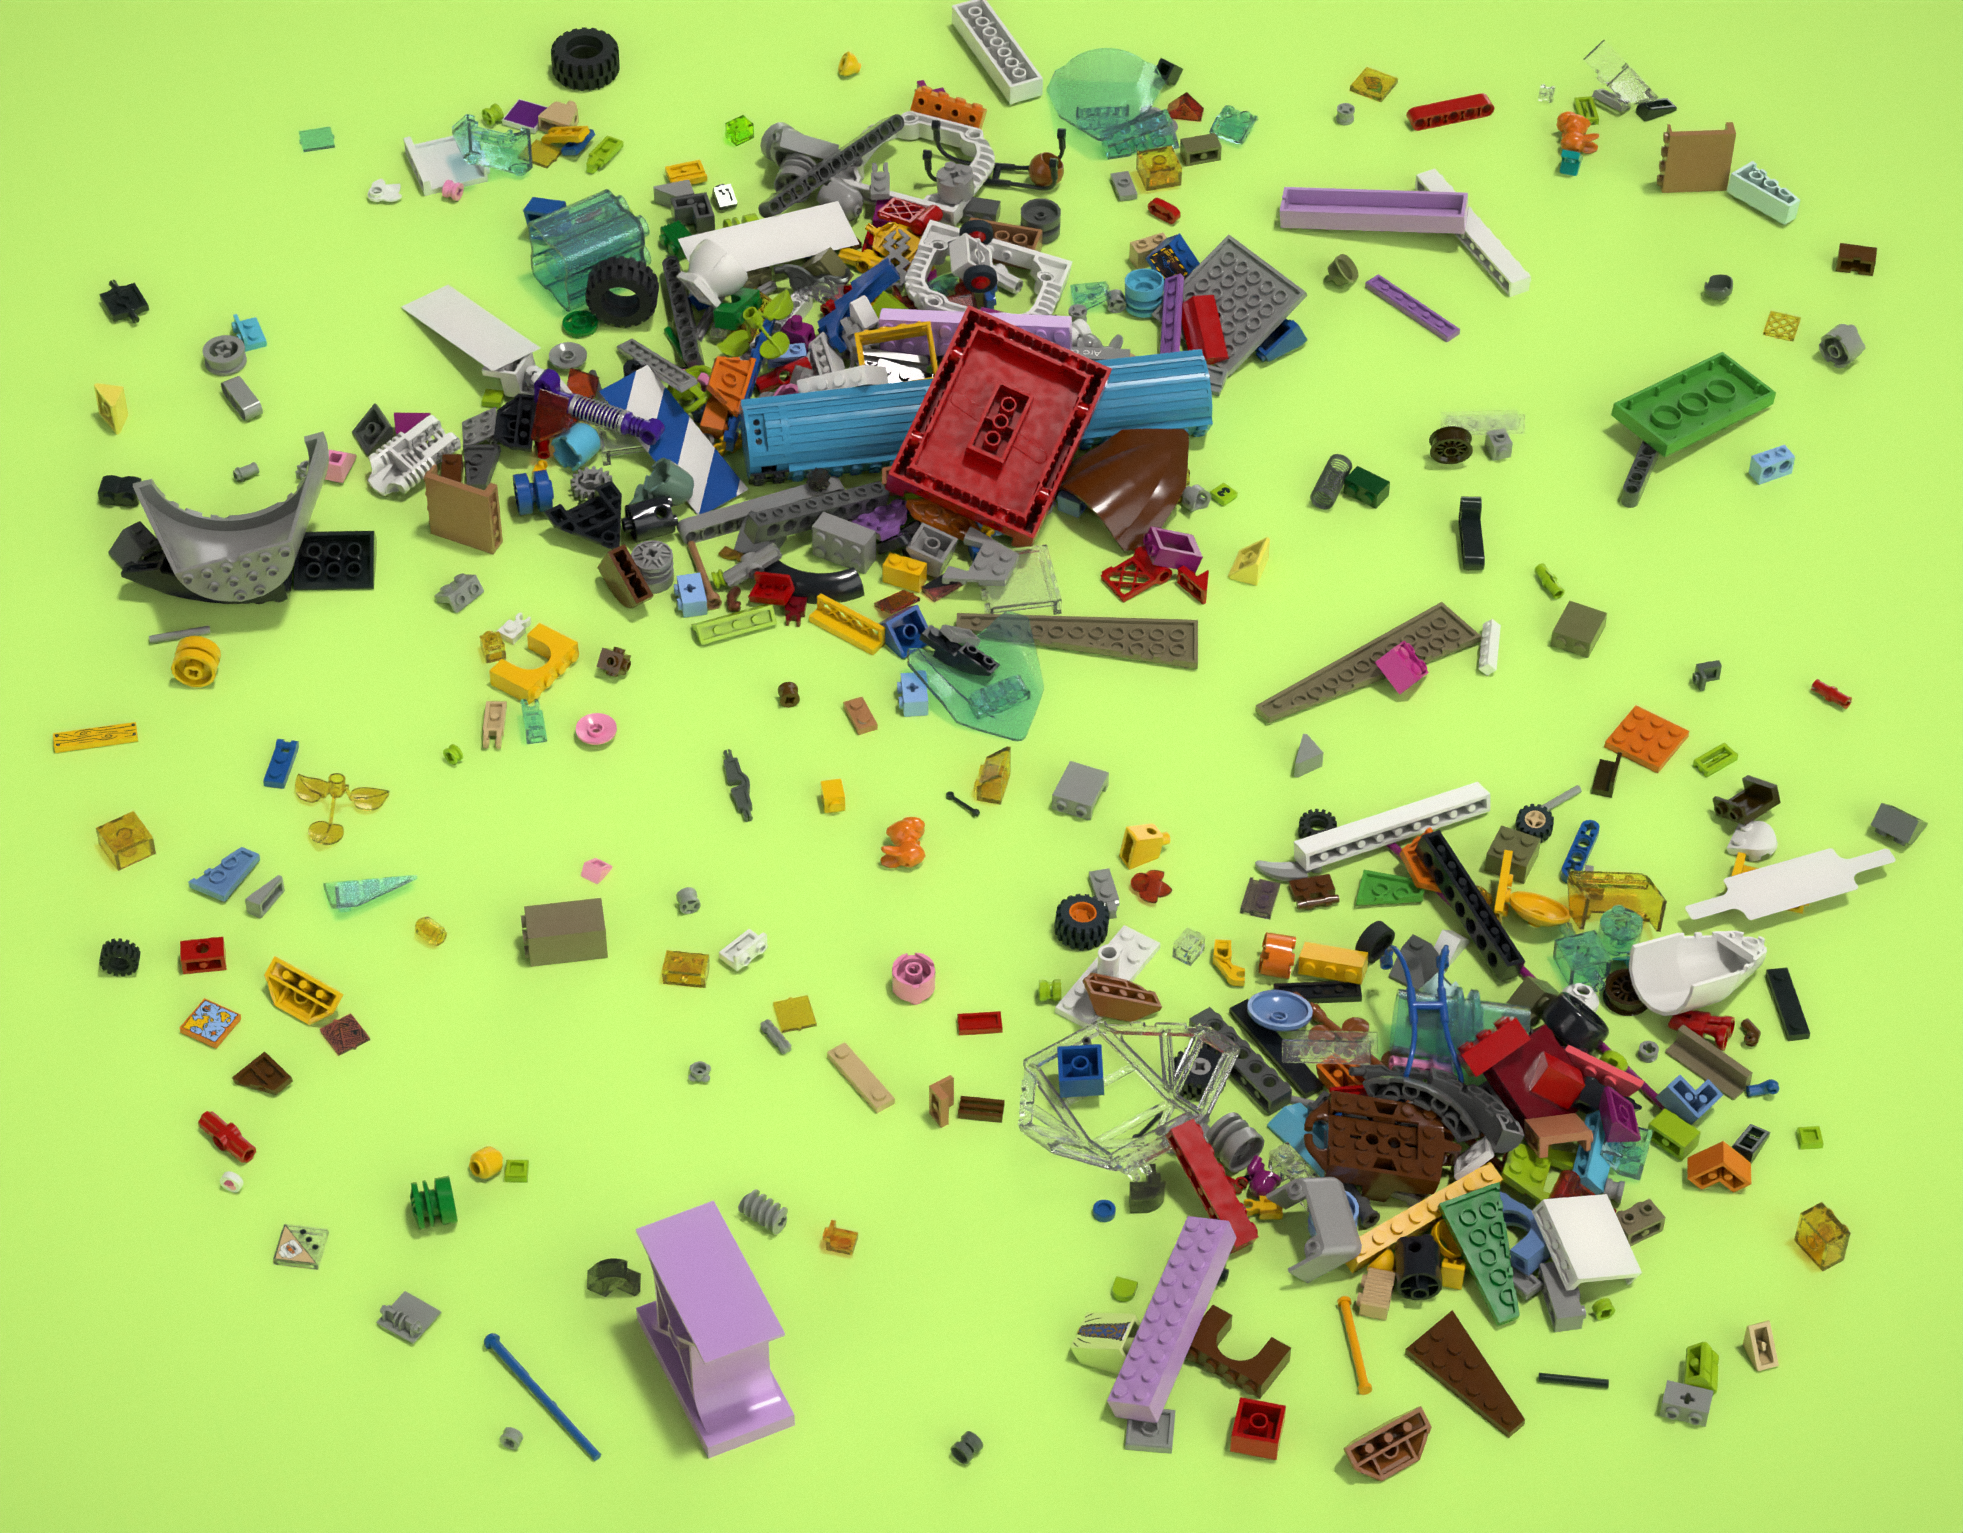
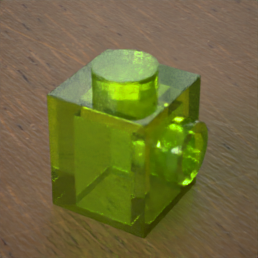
(739, 130)

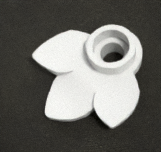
(384, 192)

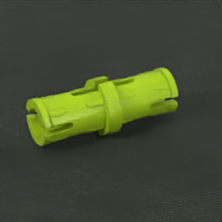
(1549, 581)

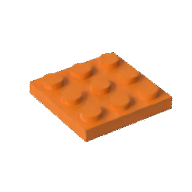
(1646, 739)

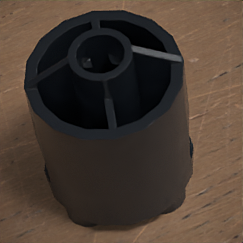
(643, 522)
(1418, 1267)

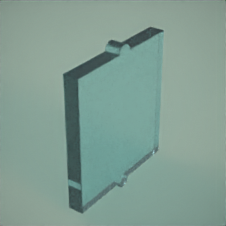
(316, 139)

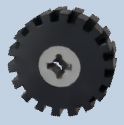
(1200, 1072)

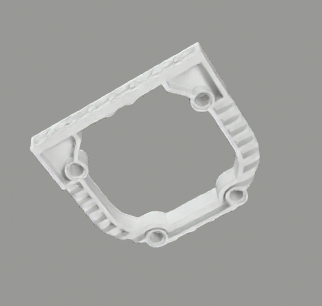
(919, 125)
(1048, 271)

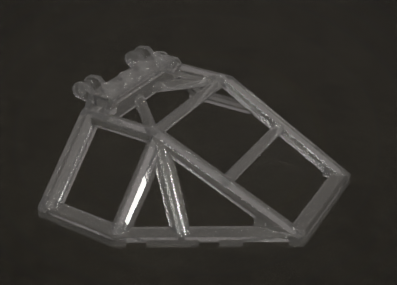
(1132, 1152)

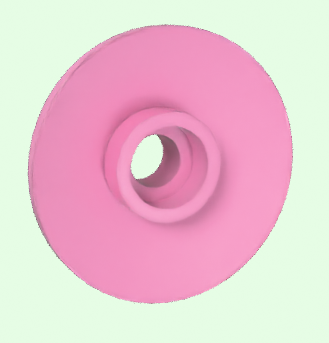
(596, 728)

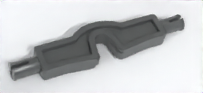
(739, 793)
(1371, 1071)

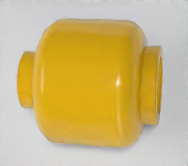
(486, 1162)

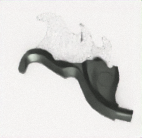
(818, 286)

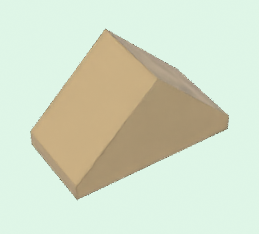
(1760, 1346)

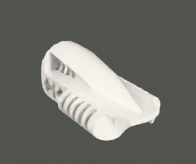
(402, 460)

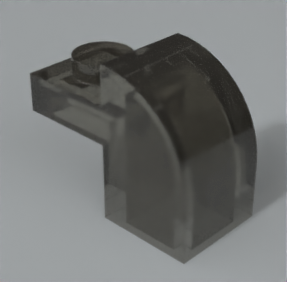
(1148, 1195)
(613, 1274)

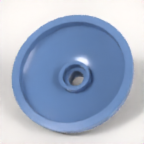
(1279, 1010)

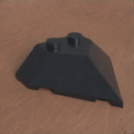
(593, 520)

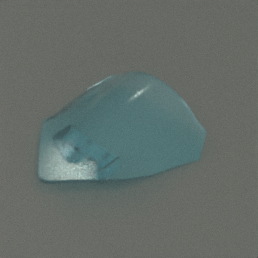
(1104, 90)
(993, 703)

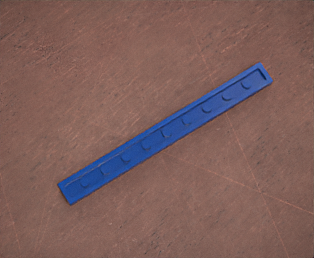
(731, 435)

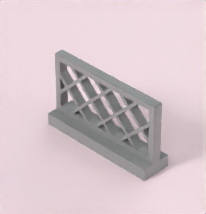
(872, 357)

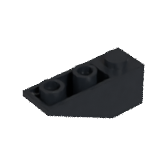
(1590, 1097)

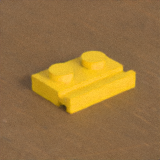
(689, 171)

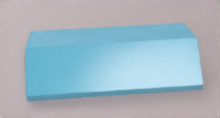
(1289, 1127)

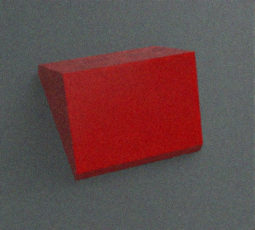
(1556, 1081)

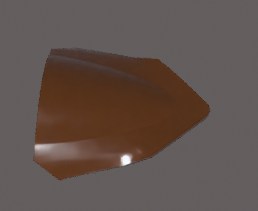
(1132, 481)

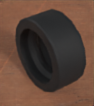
(1375, 940)

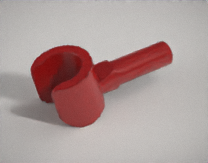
(1236, 1183)

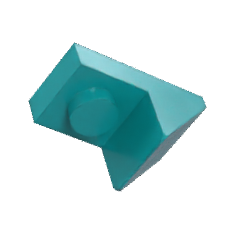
(1570, 162)

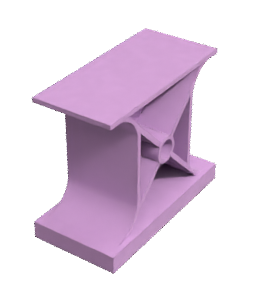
(712, 1330)

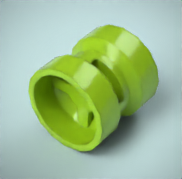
(1044, 990)

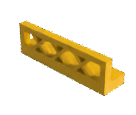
(847, 627)

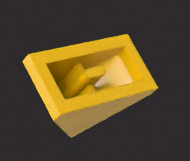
(1453, 1272)

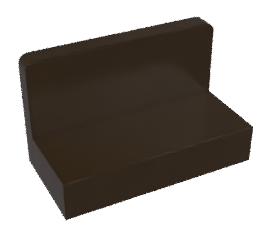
(1606, 777)

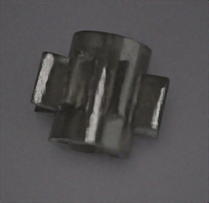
(818, 479)

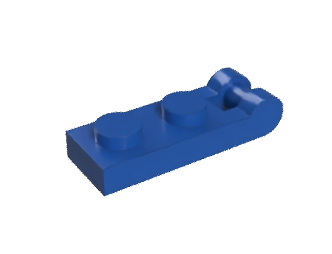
(281, 764)

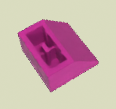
(1402, 667)

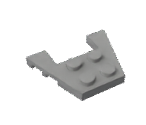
(991, 566)

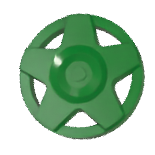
(580, 325)

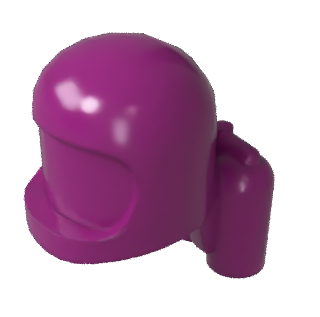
(1261, 1180)

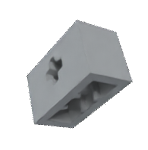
(1686, 1403)

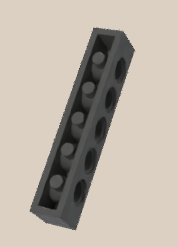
(1249, 1068)

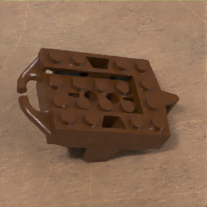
(1384, 1154)

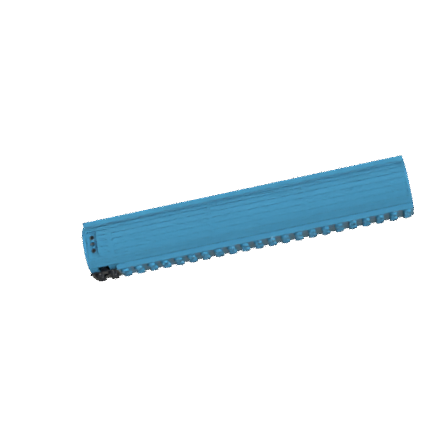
(867, 424)

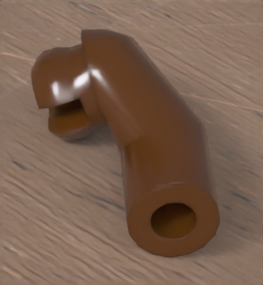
(1753, 1033)

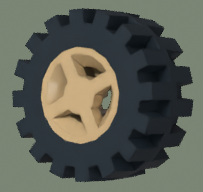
(1532, 816)

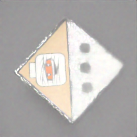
(300, 1246)

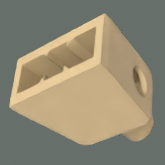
(558, 115)

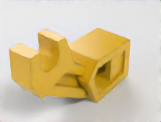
(1222, 960)

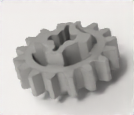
(589, 481)

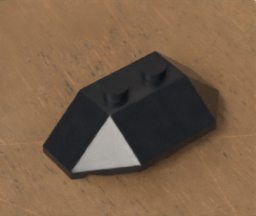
(516, 422)

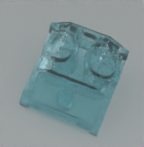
(1233, 124)

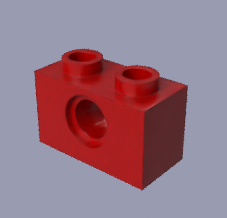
(203, 955)

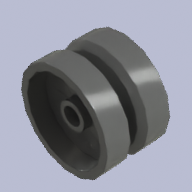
(1042, 215)

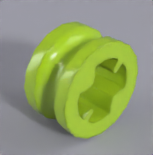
(718, 578)
(453, 754)
(1603, 1309)

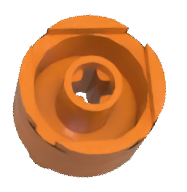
(1277, 955)

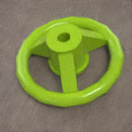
(694, 391)

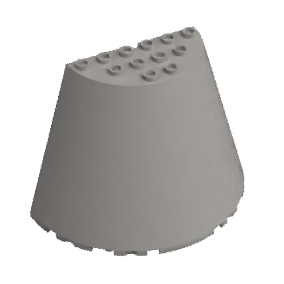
(239, 553)

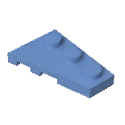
(227, 876)

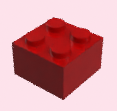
(1258, 1428)

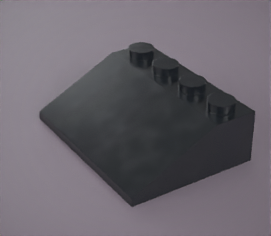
(336, 561)

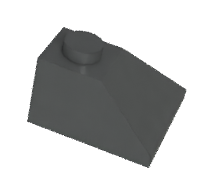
(1420, 961)

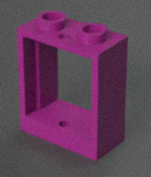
(1172, 549)

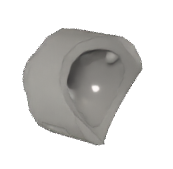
(1193, 500)

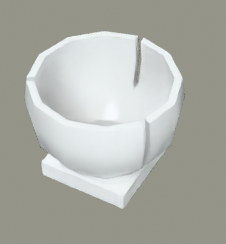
(709, 277)

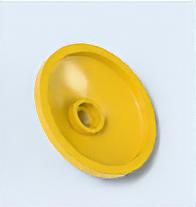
(1539, 909)

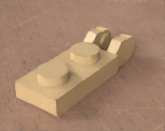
(494, 722)

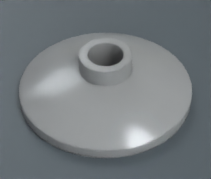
(567, 355)

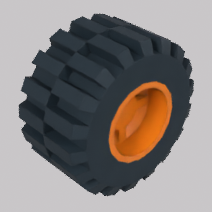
(1081, 922)

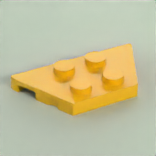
(1504, 892)

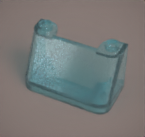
(493, 149)

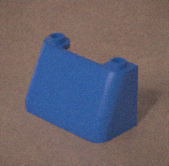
(1281, 341)

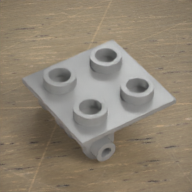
(480, 428)
(408, 1317)

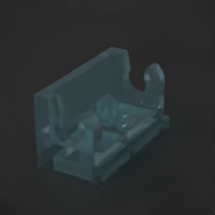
(533, 722)

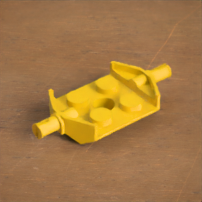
(881, 232)

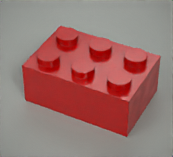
(1492, 1045)

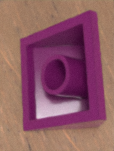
(1618, 1117)

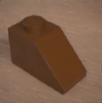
(452, 467)

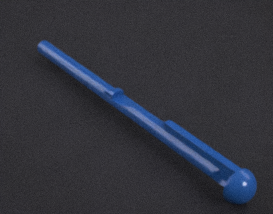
(492, 1341)

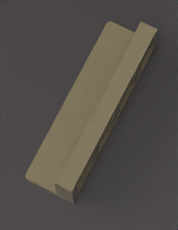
(1709, 1063)

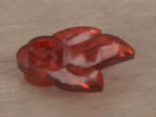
(1150, 885)

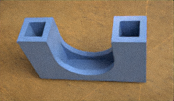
(1532, 1248)

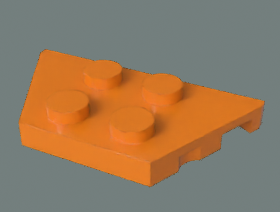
(730, 381)
(1415, 867)

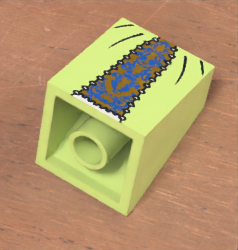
(1105, 1340)

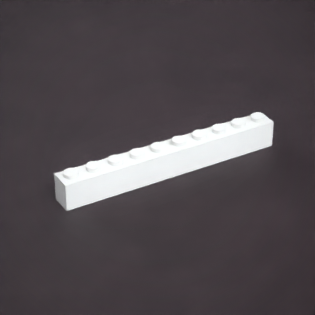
(1482, 242)
(1391, 826)

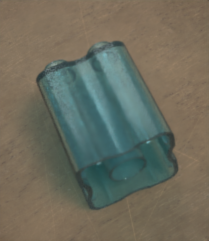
(579, 237)

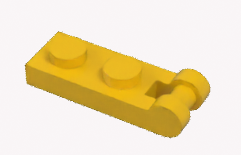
(566, 134)

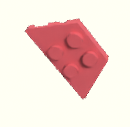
(1605, 1073)

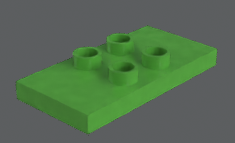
(1693, 404)

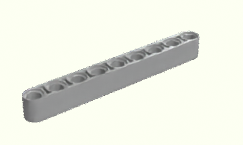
(730, 518)

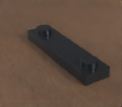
(1787, 1004)

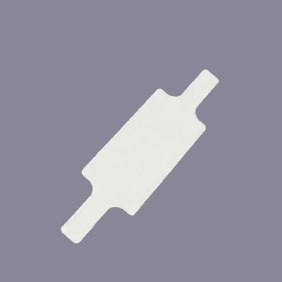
(1790, 884)

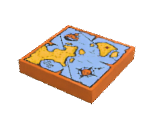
(210, 1023)

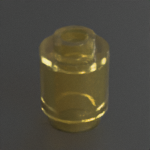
(430, 930)

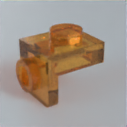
(840, 1239)

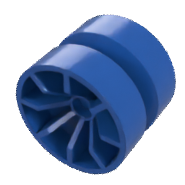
(538, 491)

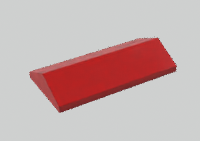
(1203, 328)

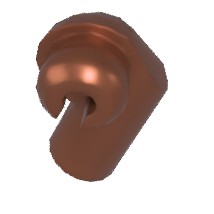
(732, 604)

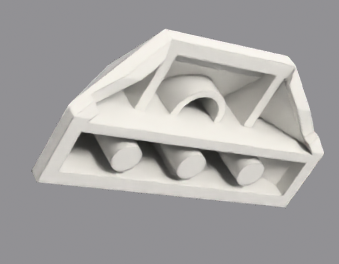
(823, 357)

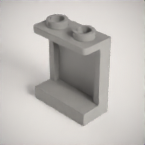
(1079, 790)

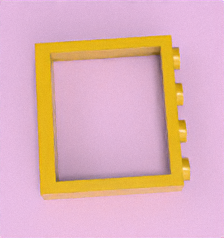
(898, 332)

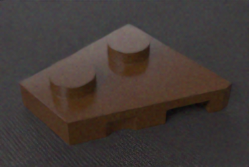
(263, 1075)

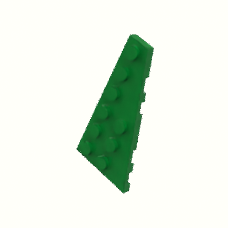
(1482, 1239)

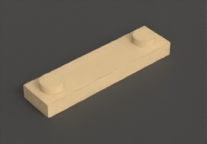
(860, 1077)

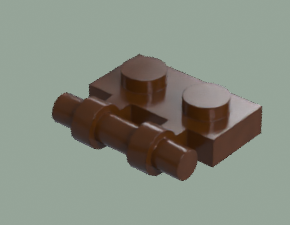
(1313, 892)

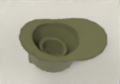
(1342, 270)

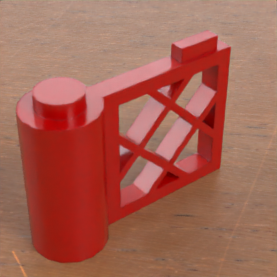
(918, 220)
(1142, 562)

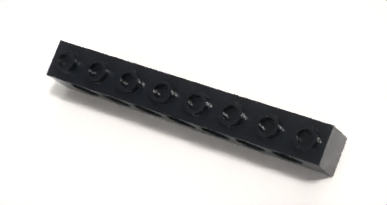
(1469, 906)

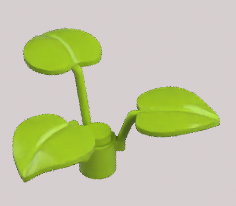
(777, 345)

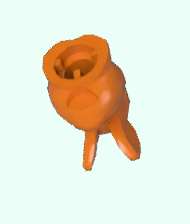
(1574, 133)
(907, 847)

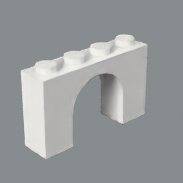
(852, 377)

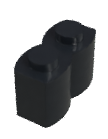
(118, 490)

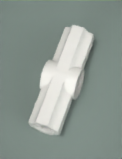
(1007, 280)

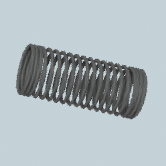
(1318, 487)

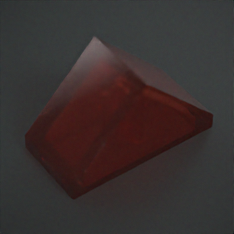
(1185, 108)

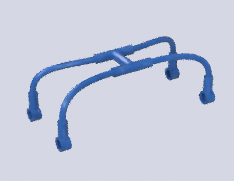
(1442, 963)

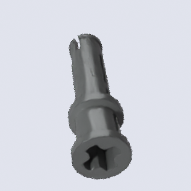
(1368, 1216)

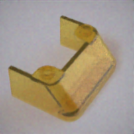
(1600, 891)

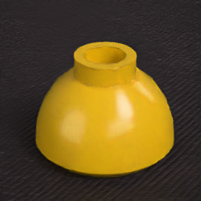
(848, 64)
(1385, 1262)

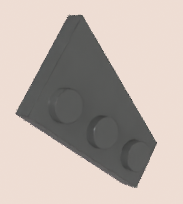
(480, 464)

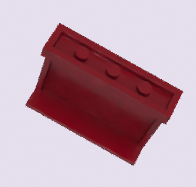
(1514, 1075)

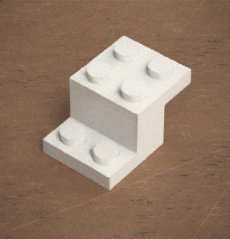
(513, 376)

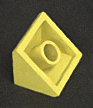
(112, 405)
(1251, 562)

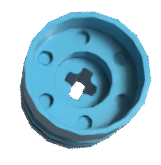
(1143, 292)

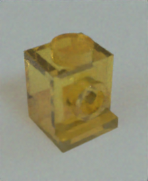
(492, 641)

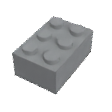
(844, 542)

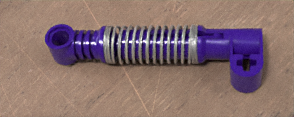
(623, 420)

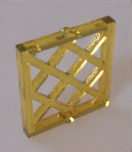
(1780, 335)

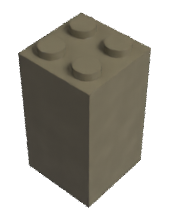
(564, 932)

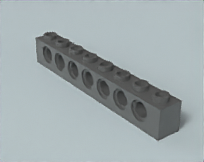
(801, 515)

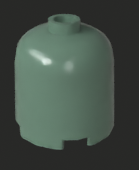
(670, 481)

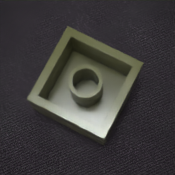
(1524, 848)

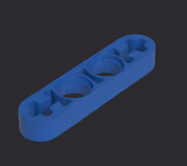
(1582, 852)

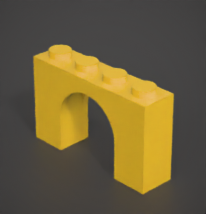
(530, 683)

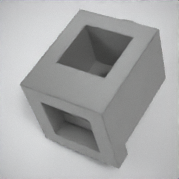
(800, 373)

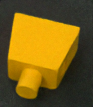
(1142, 844)

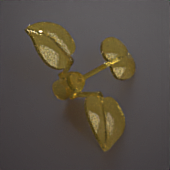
(313, 789)

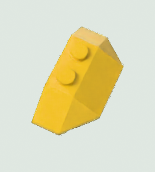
(300, 992)

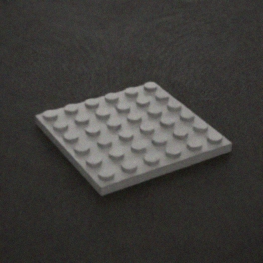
(1248, 297)

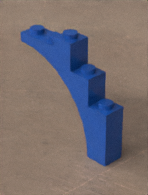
(869, 284)

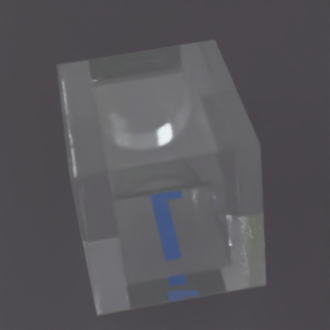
(1188, 946)

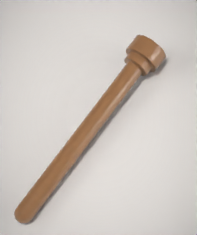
(713, 598)

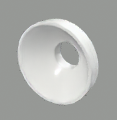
(1590, 999)

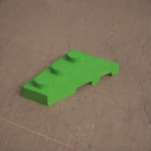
(1387, 889)

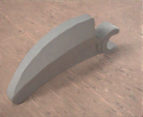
(1284, 870)

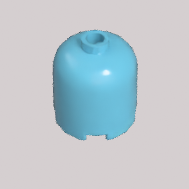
(576, 446)

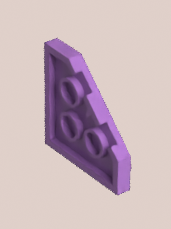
(885, 519)

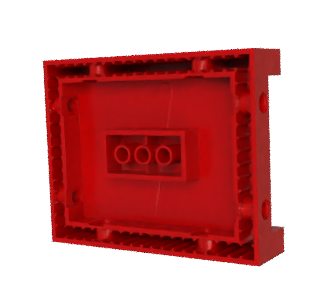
(999, 426)

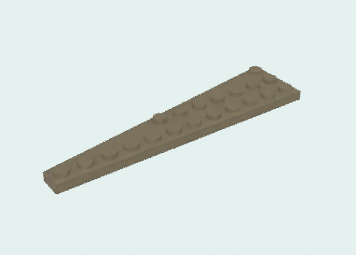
(1429, 633)
(1131, 638)

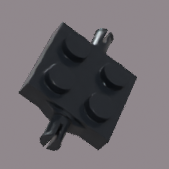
(124, 301)

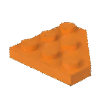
(940, 517)

